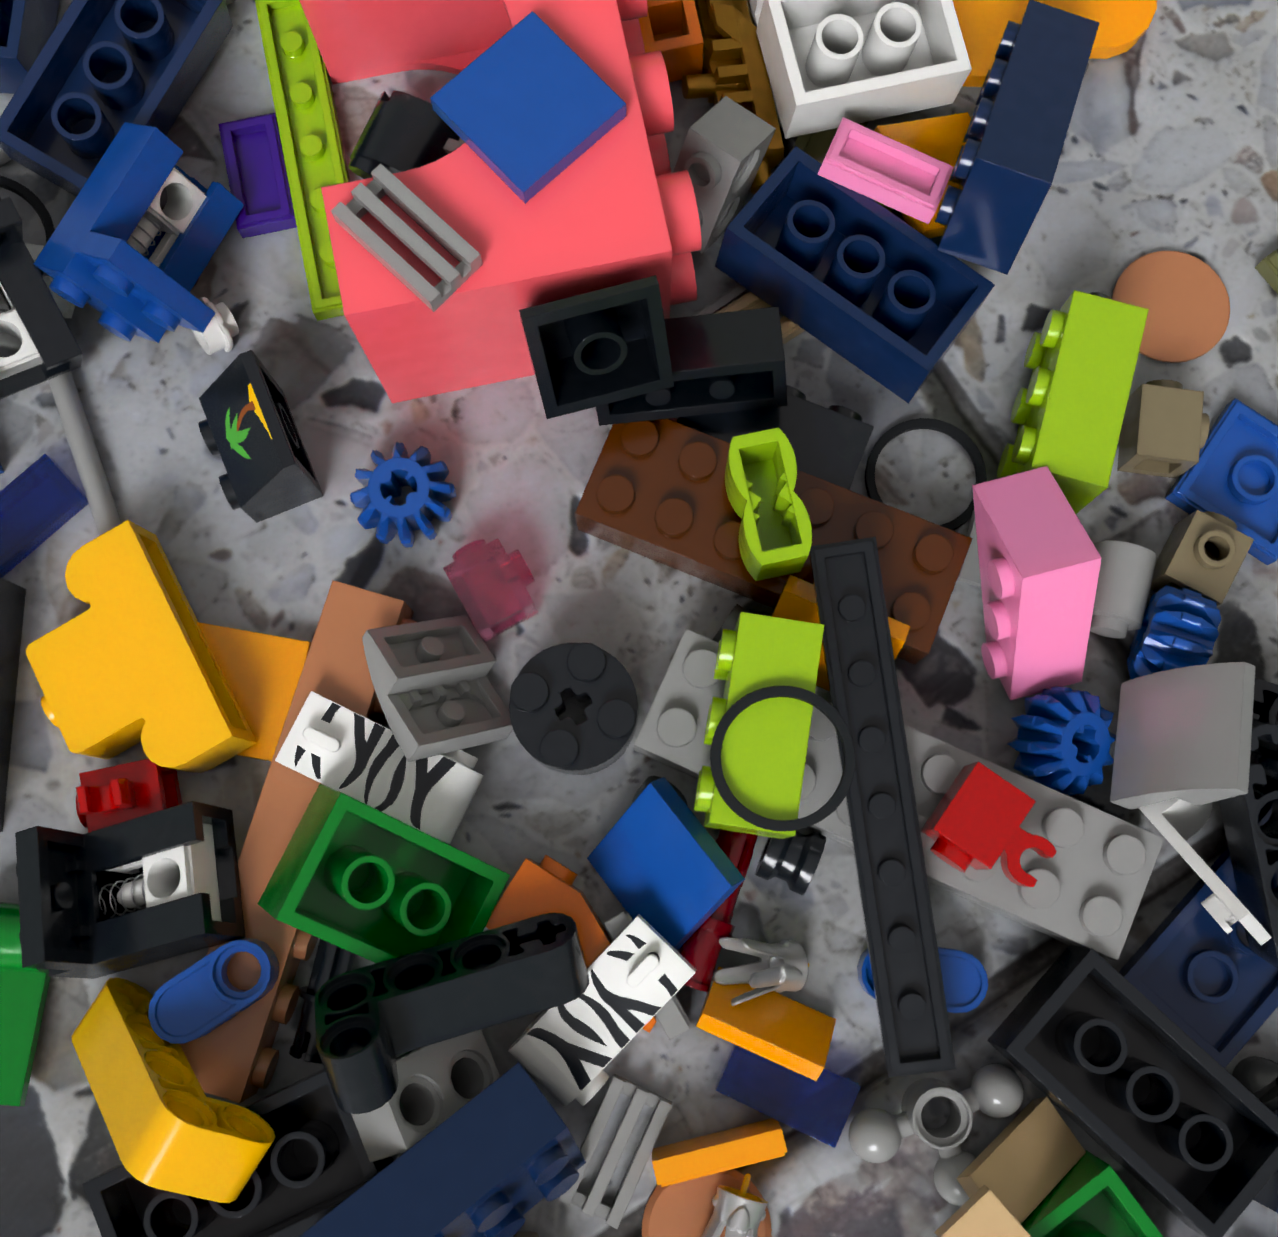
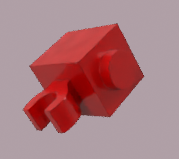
(125, 793)
(981, 823)

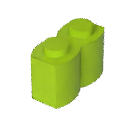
(760, 487)

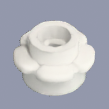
(219, 331)

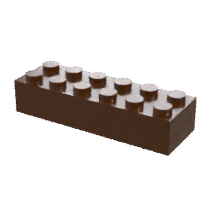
(667, 499)

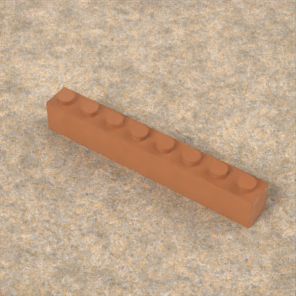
(239, 1053)

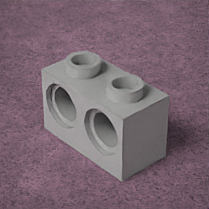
(722, 161)
(427, 1093)

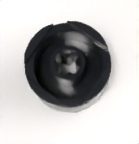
(400, 136)
(539, 699)

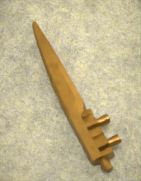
(735, 70)

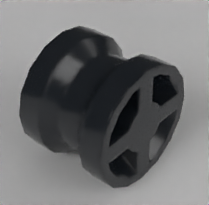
(792, 859)

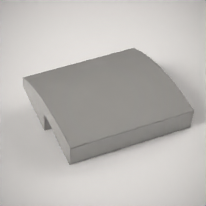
(436, 686)
(1184, 735)

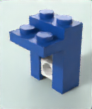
(127, 251)

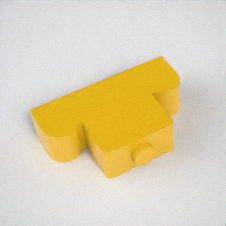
(136, 662)

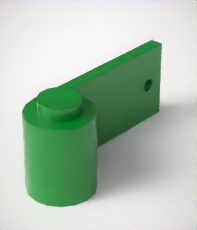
(21, 1010)

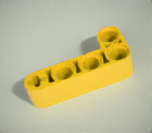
(157, 1107)

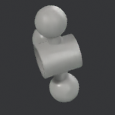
(878, 1134)

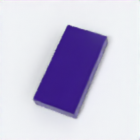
(257, 174)

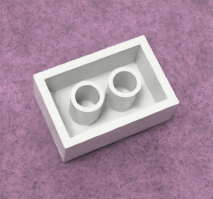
(859, 59)

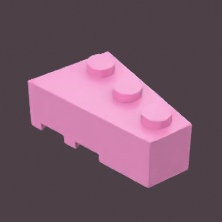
(1034, 582)

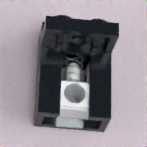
(32, 315)
(85, 892)

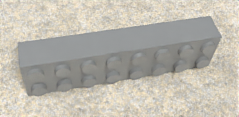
(1081, 894)

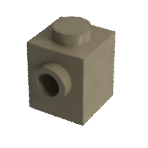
(1162, 430)
(1202, 555)

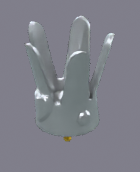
(779, 969)
(737, 1211)

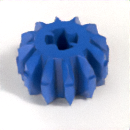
(387, 482)
(1175, 632)
(1063, 740)

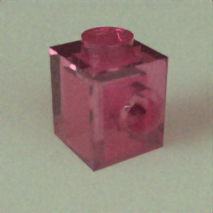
(492, 586)

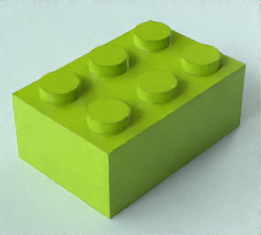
(1076, 394)
(769, 739)

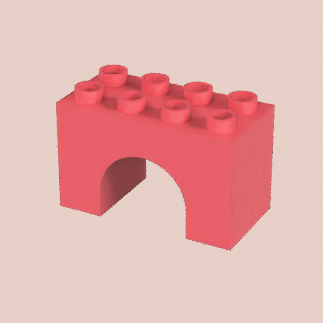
(591, 228)

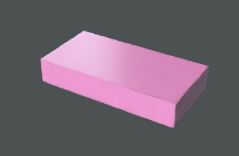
(885, 170)

